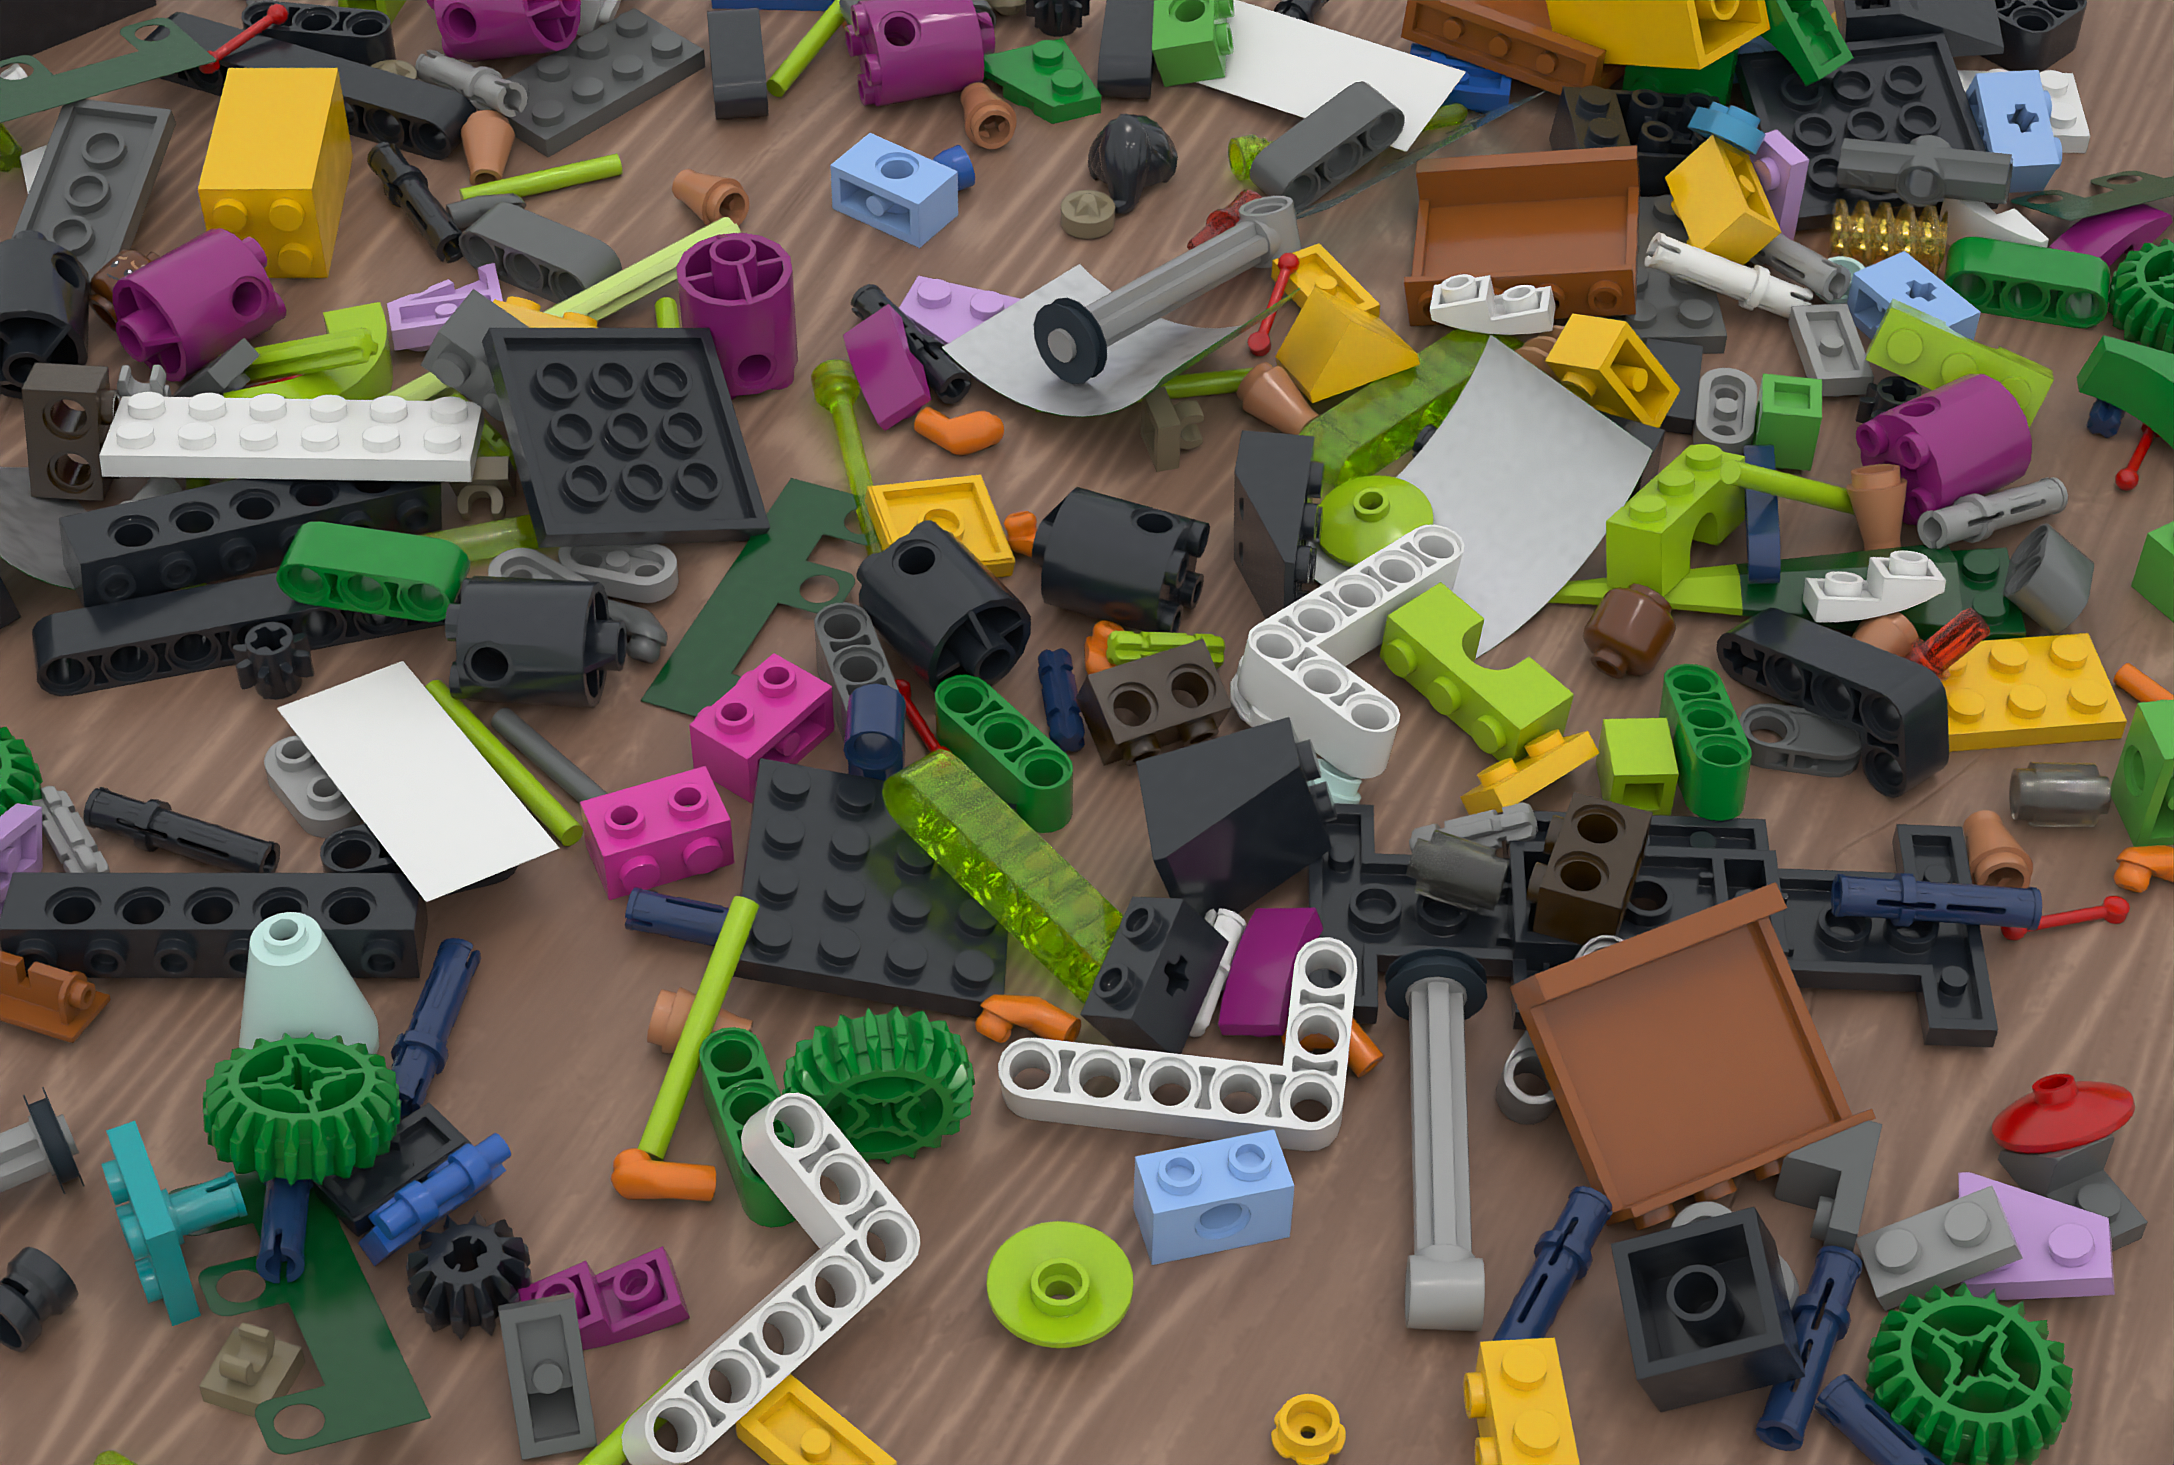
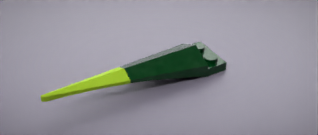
(1972, 581)

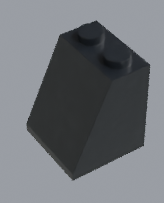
(1235, 815)

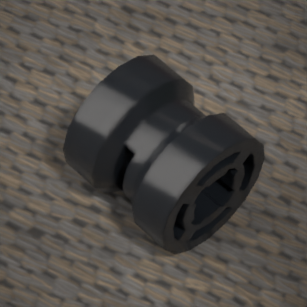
(30, 1294)

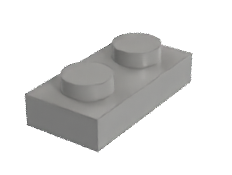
(1831, 348)
(1938, 1247)

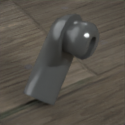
(468, 211)
(644, 630)

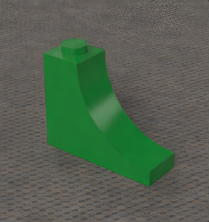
(1806, 37)
(2133, 380)

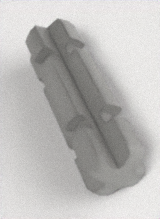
(1487, 827)
(69, 834)

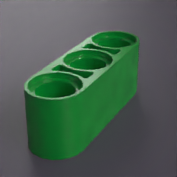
(2029, 281)
(373, 571)
(1706, 742)
(1005, 751)
(735, 1088)

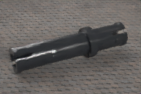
(409, 190)
(941, 372)
(157, 826)

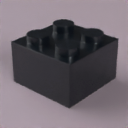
(1707, 1310)

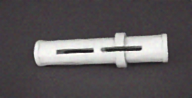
(1749, 285)

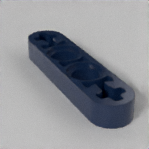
(1762, 523)

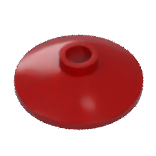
(2062, 1115)

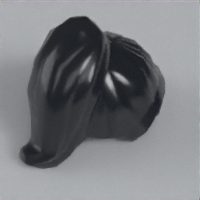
(1131, 156)

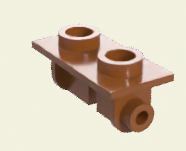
(47, 1000)

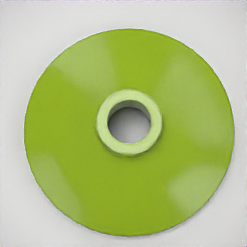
(1369, 516)
(1063, 1261)

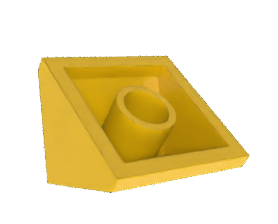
(1340, 348)

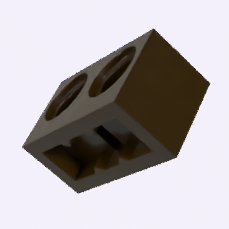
(58, 430)
(1147, 690)
(1590, 869)

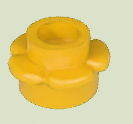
(1312, 1415)

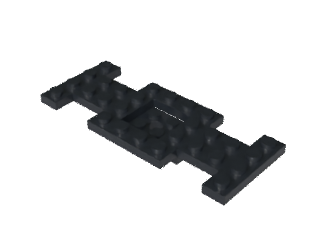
(1685, 870)

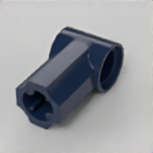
(875, 732)

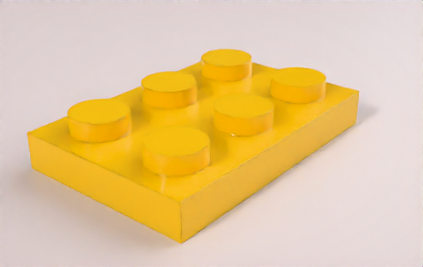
(2031, 694)

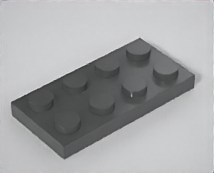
(600, 79)
(97, 178)
(1665, 303)

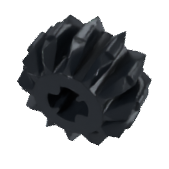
(467, 1274)

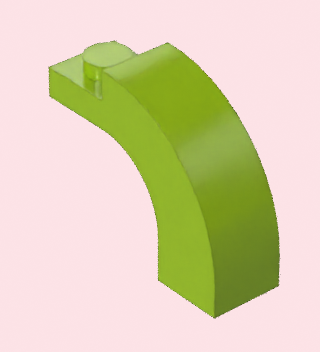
(352, 382)

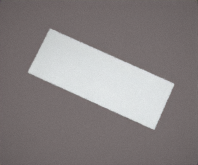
(1306, 65)
(417, 781)

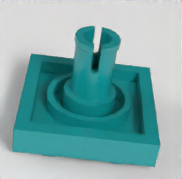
(158, 1221)

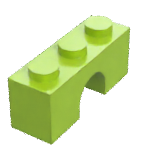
(1934, 355)
(1655, 529)
(1434, 650)

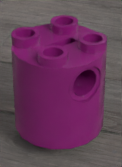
(505, 27)
(917, 48)
(746, 298)
(196, 303)
(1950, 443)

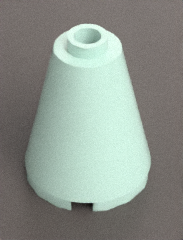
(301, 987)

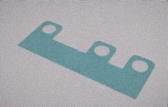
(1428, 149)

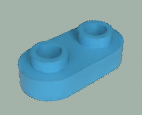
(1730, 125)

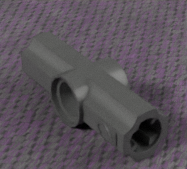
(1898, 168)

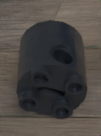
(40, 308)
(1120, 560)
(943, 608)
(533, 641)

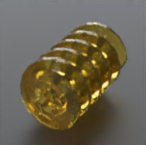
(1888, 236)

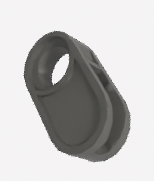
(1808, 744)

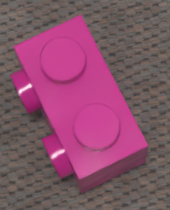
(768, 715)
(662, 835)

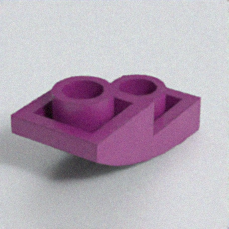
(2114, 232)
(886, 368)
(1262, 971)
(620, 1301)

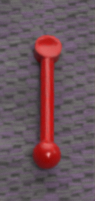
(276, 14)
(1259, 341)
(2127, 478)
(916, 719)
(2112, 910)

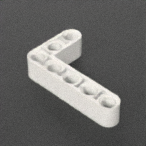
(1300, 653)
(1205, 1078)
(794, 1304)

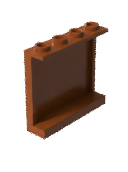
(1509, 40)
(1531, 222)
(1684, 1058)

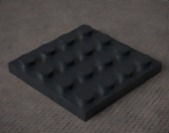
(1883, 95)
(624, 436)
(858, 900)

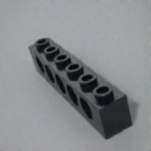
(225, 531)
(205, 921)

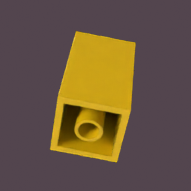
(1661, 31)
(280, 165)

